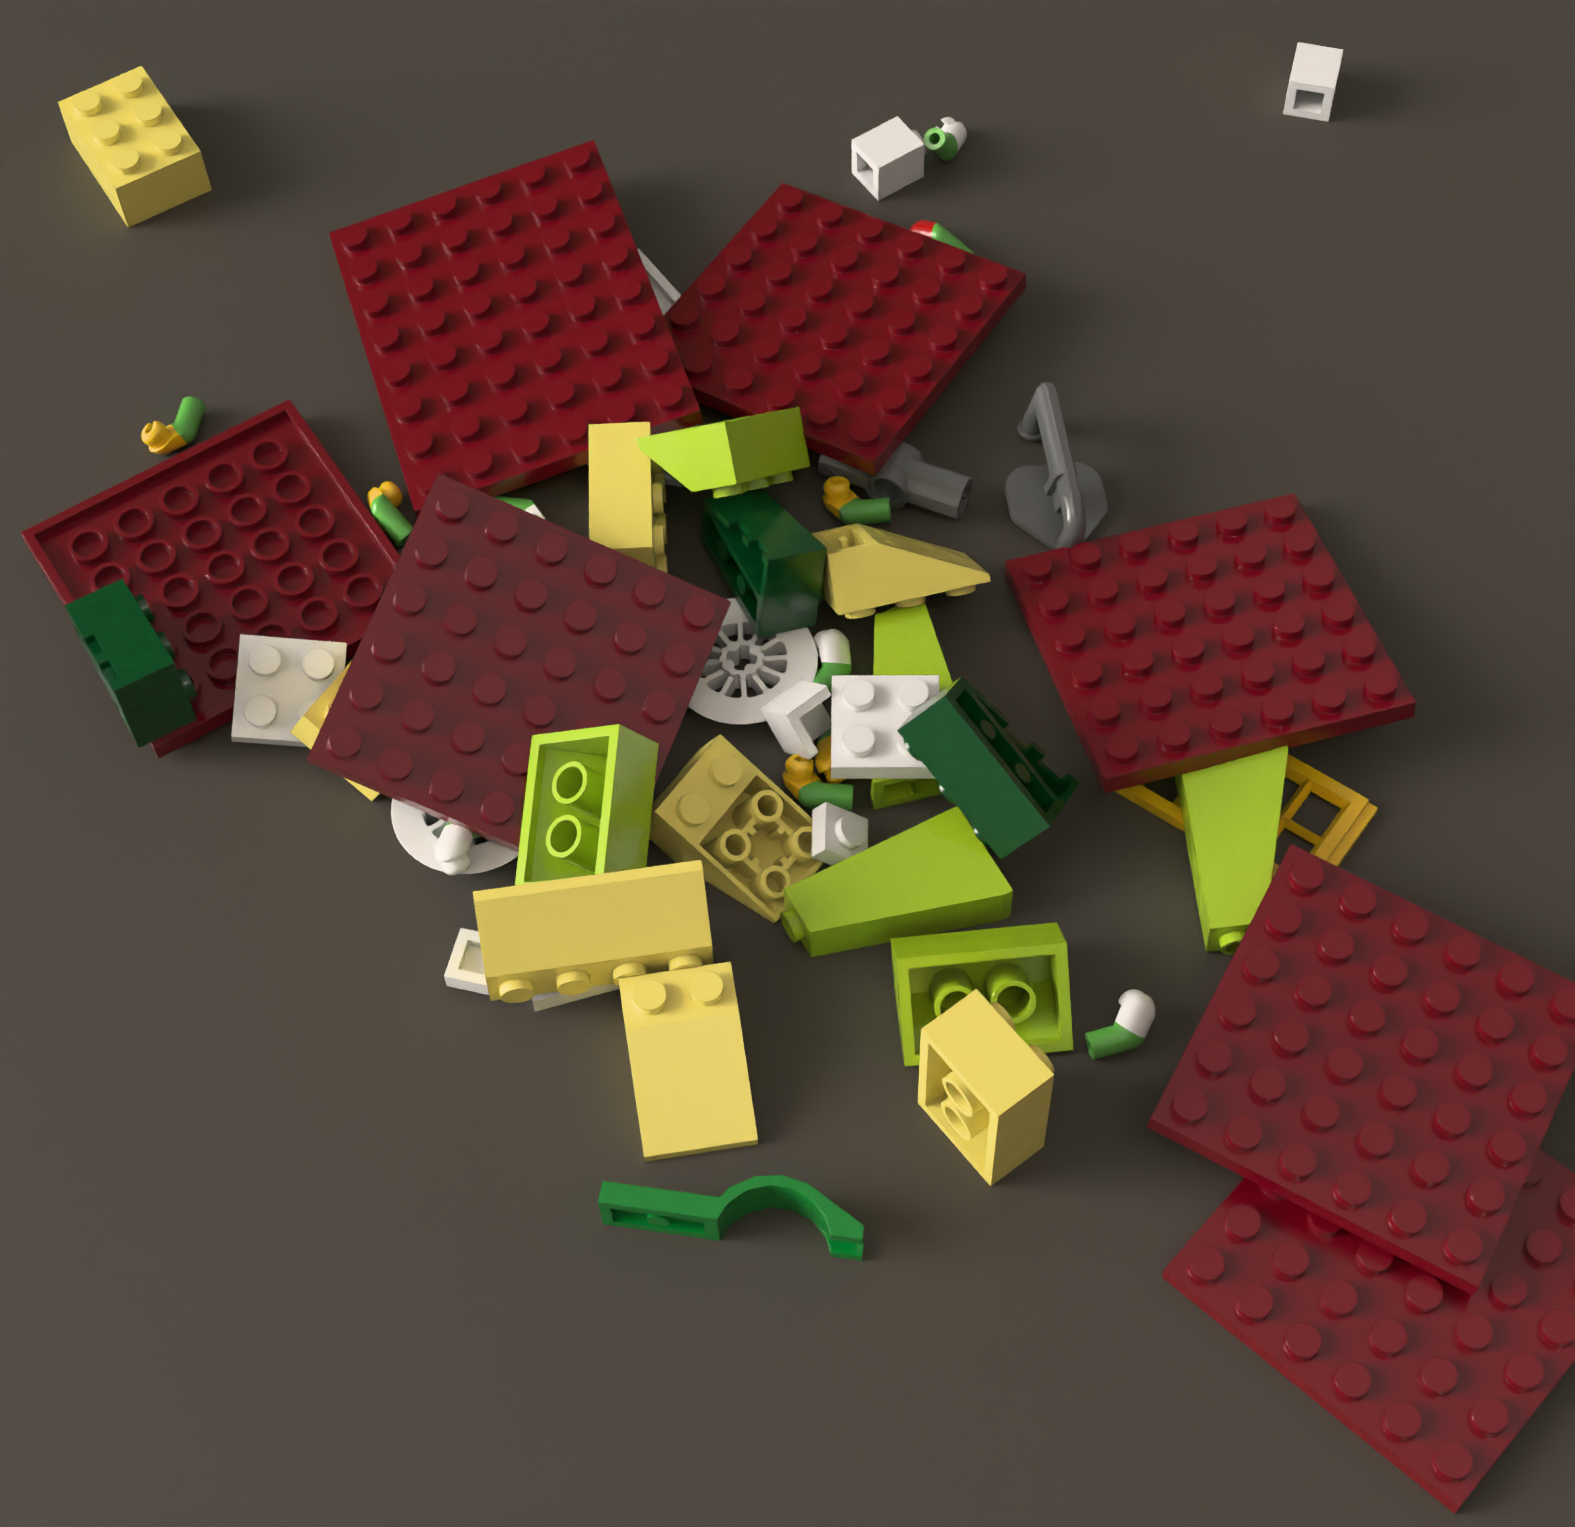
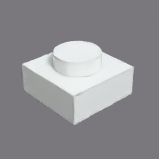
(837, 834)
(466, 964)

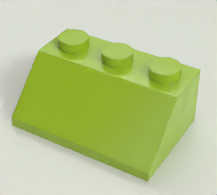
(733, 452)
(586, 804)
(1012, 966)

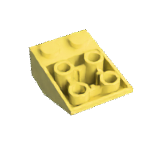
(882, 568)
(738, 826)

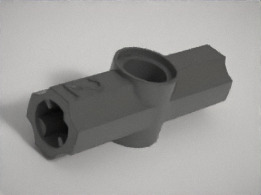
(908, 480)

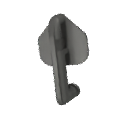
(1059, 499)

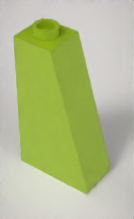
(906, 646)
(1232, 840)
(903, 887)

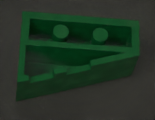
(765, 560)
(133, 661)
(985, 768)

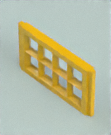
(1336, 840)

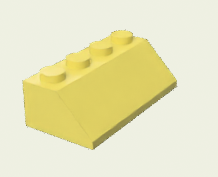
(592, 930)

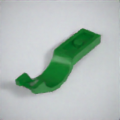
(711, 1215)

